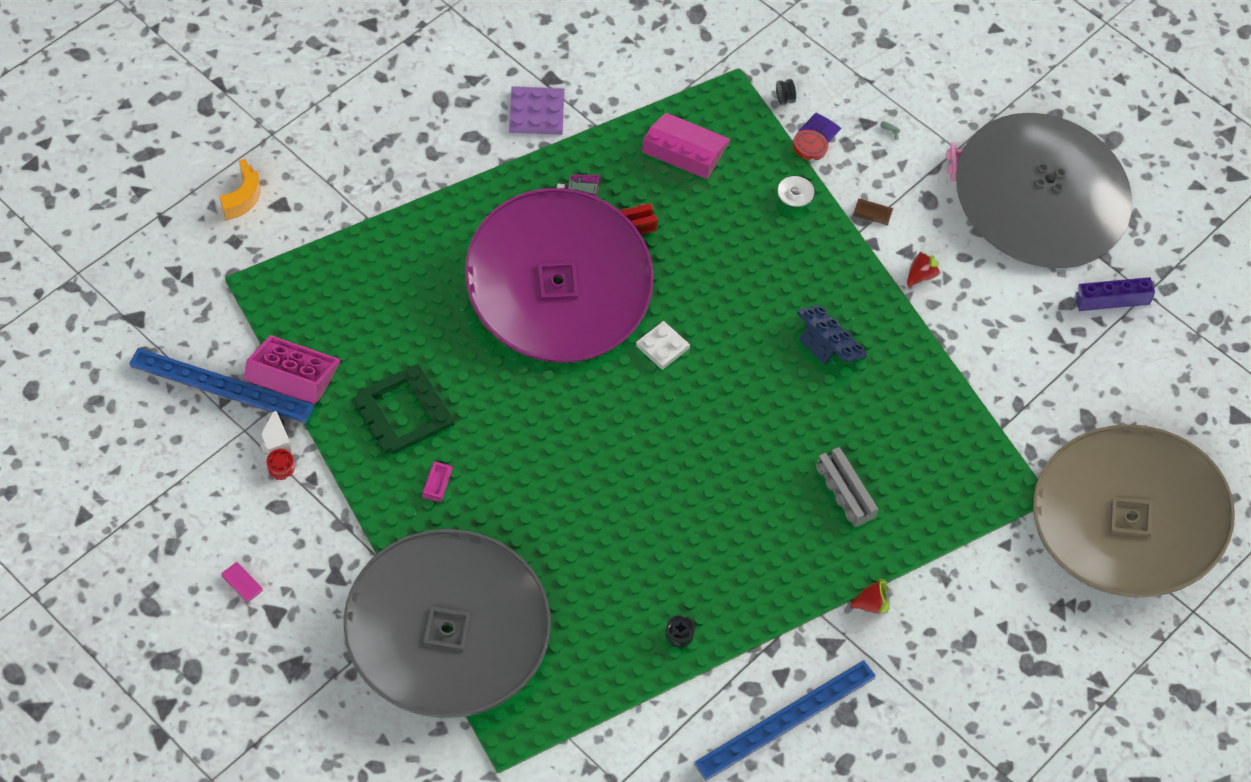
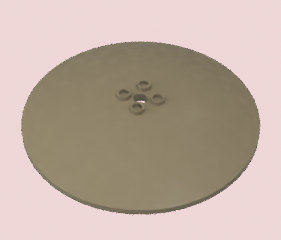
(1139, 471)

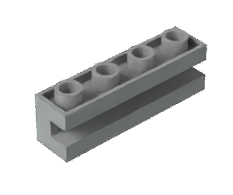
(847, 487)

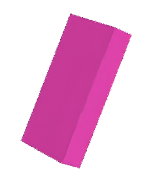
(437, 482)
(242, 582)

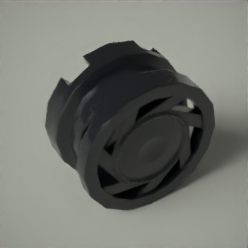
(786, 91)
(679, 631)

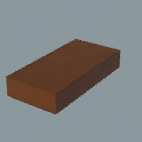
(873, 211)

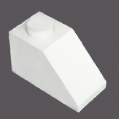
(274, 435)

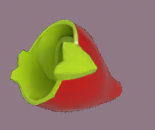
(922, 269)
(872, 598)

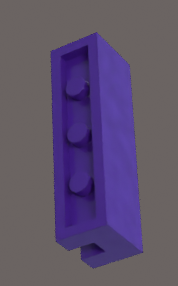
(1115, 294)

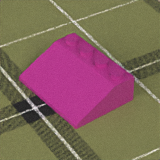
(684, 145)
(290, 369)

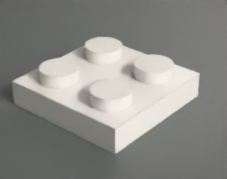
(662, 345)

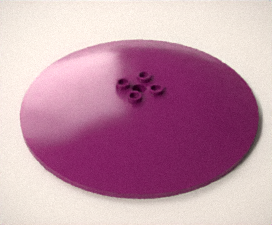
(566, 237)

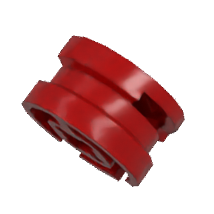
(281, 464)

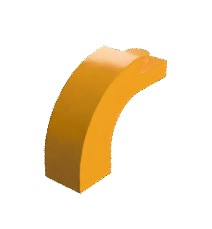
(243, 199)

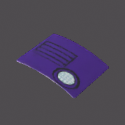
(821, 125)

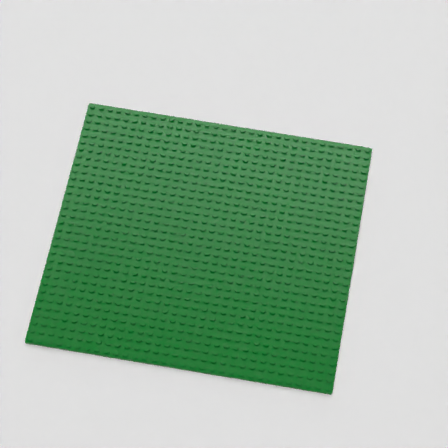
(636, 480)

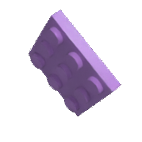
(536, 110)

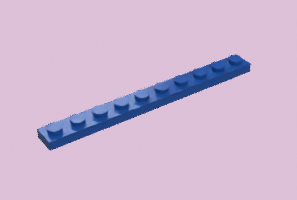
(221, 385)
(784, 720)

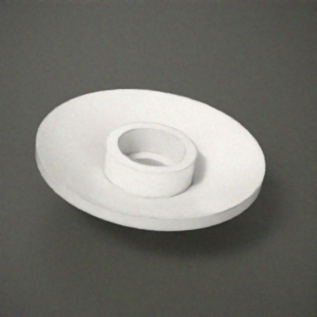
(795, 185)

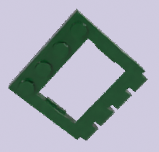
(380, 426)

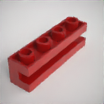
(642, 218)

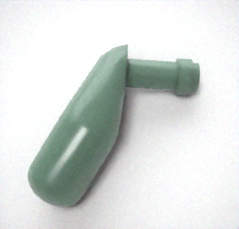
(885, 125)

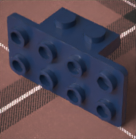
(826, 337)

